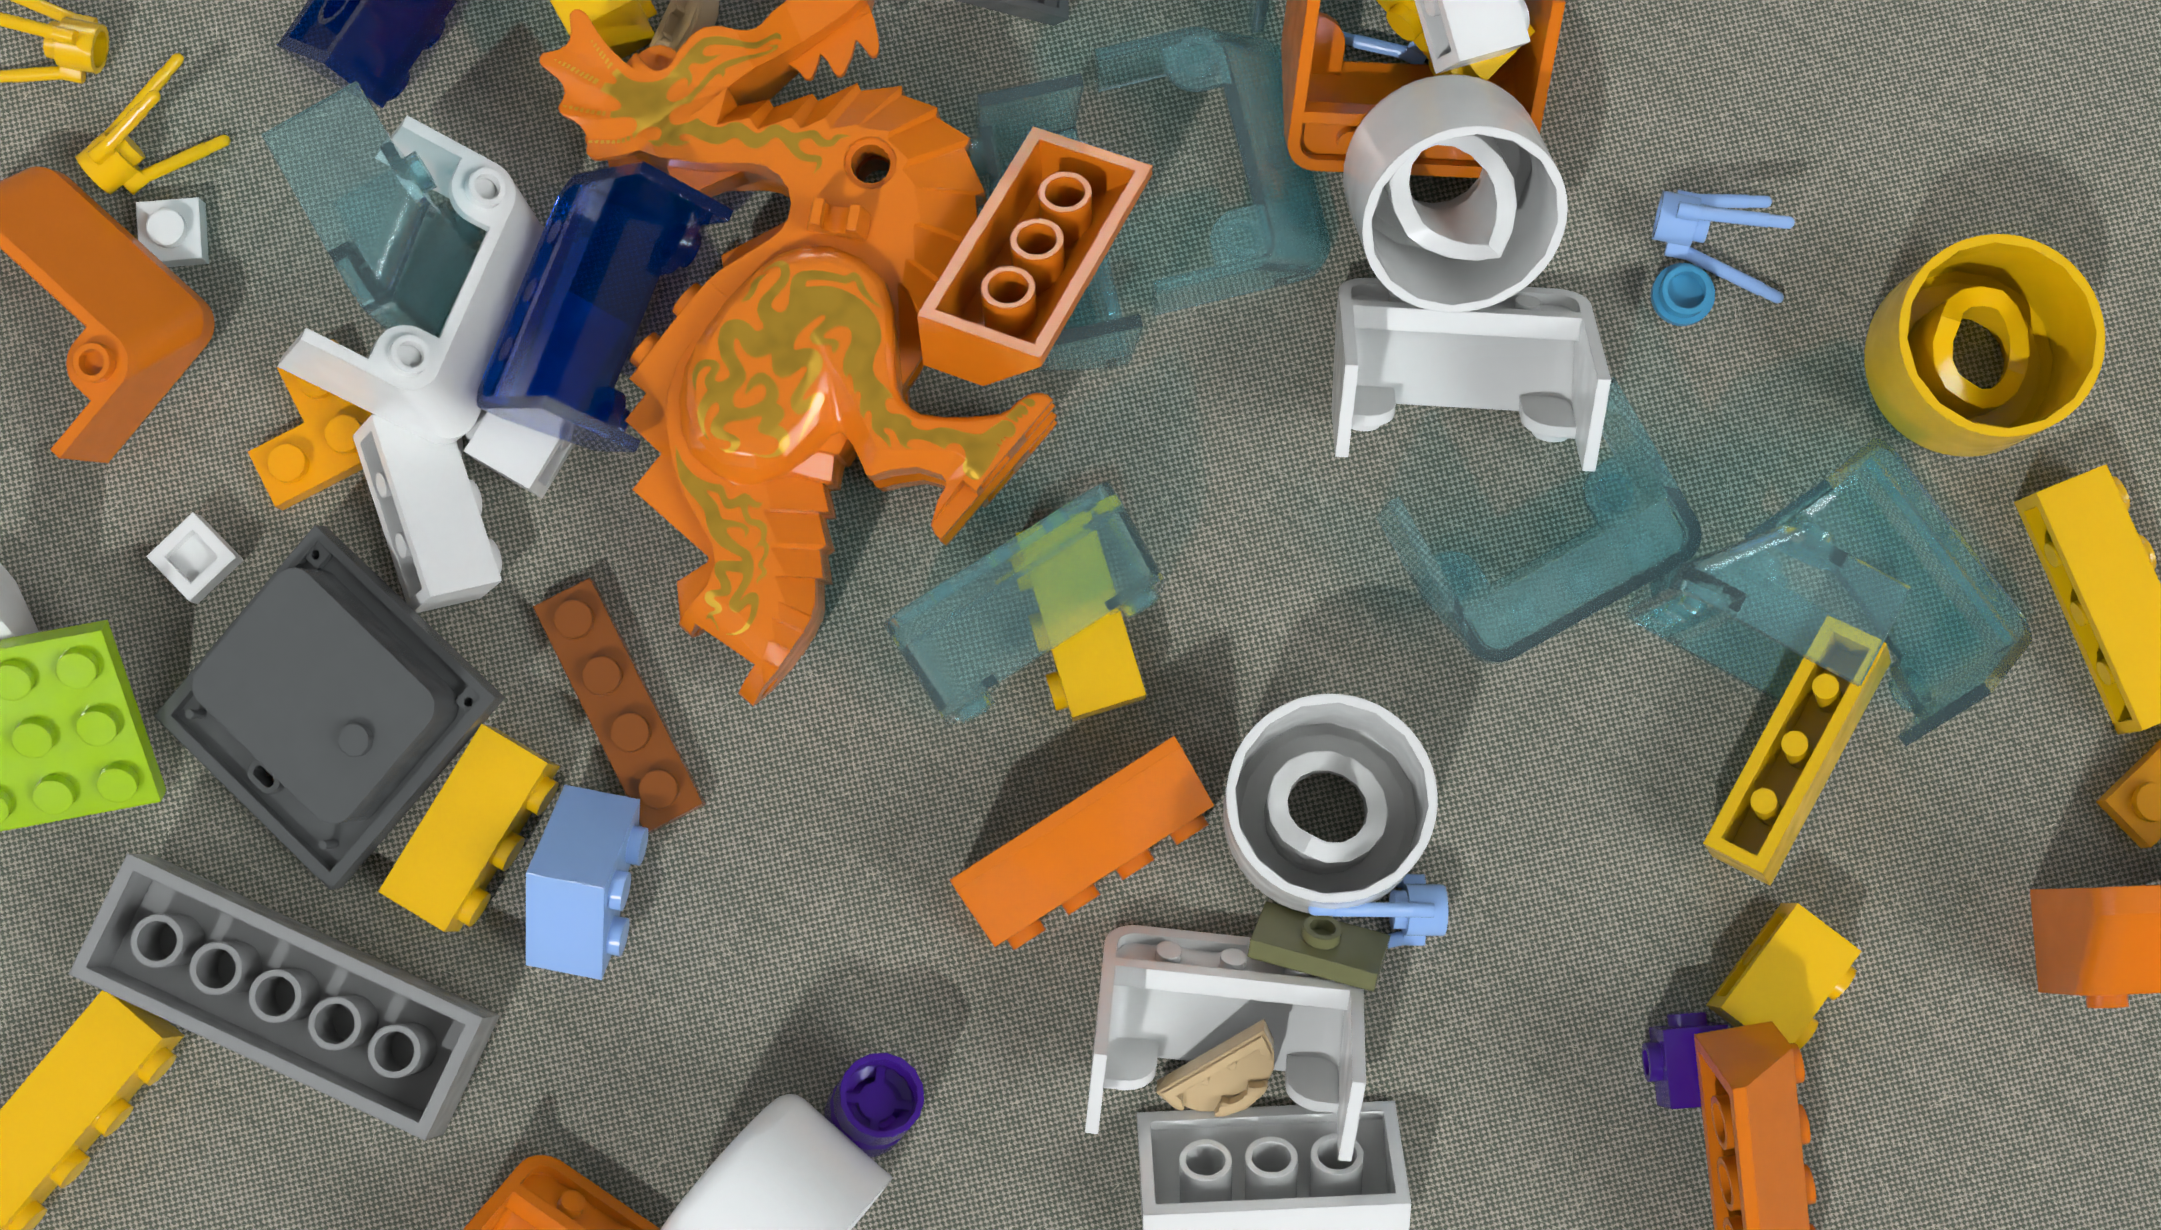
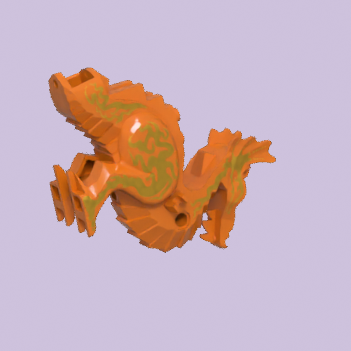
(806, 329)

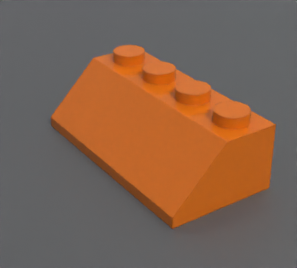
(1028, 258)
(1083, 843)
(1754, 1128)

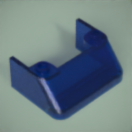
(587, 299)

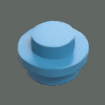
(1682, 294)

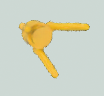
(74, 43)
(115, 157)

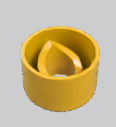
(2033, 308)

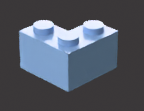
(582, 882)

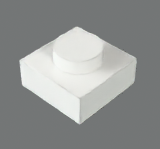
(174, 230)
(195, 558)

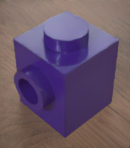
(1672, 1061)

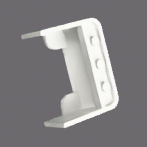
(1519, 355)
(410, 374)
(1193, 990)

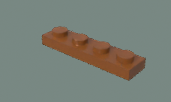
(619, 704)

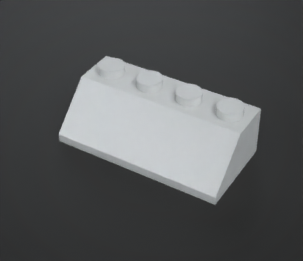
(1271, 1170)

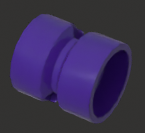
(876, 1102)

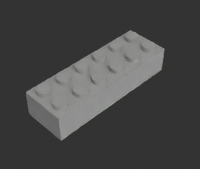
(284, 995)

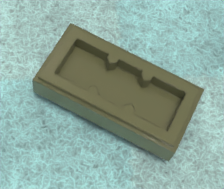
(1319, 946)

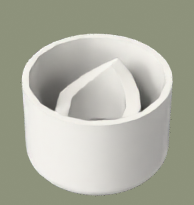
(1483, 241)
(1344, 739)
(783, 1175)

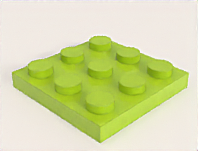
(70, 729)

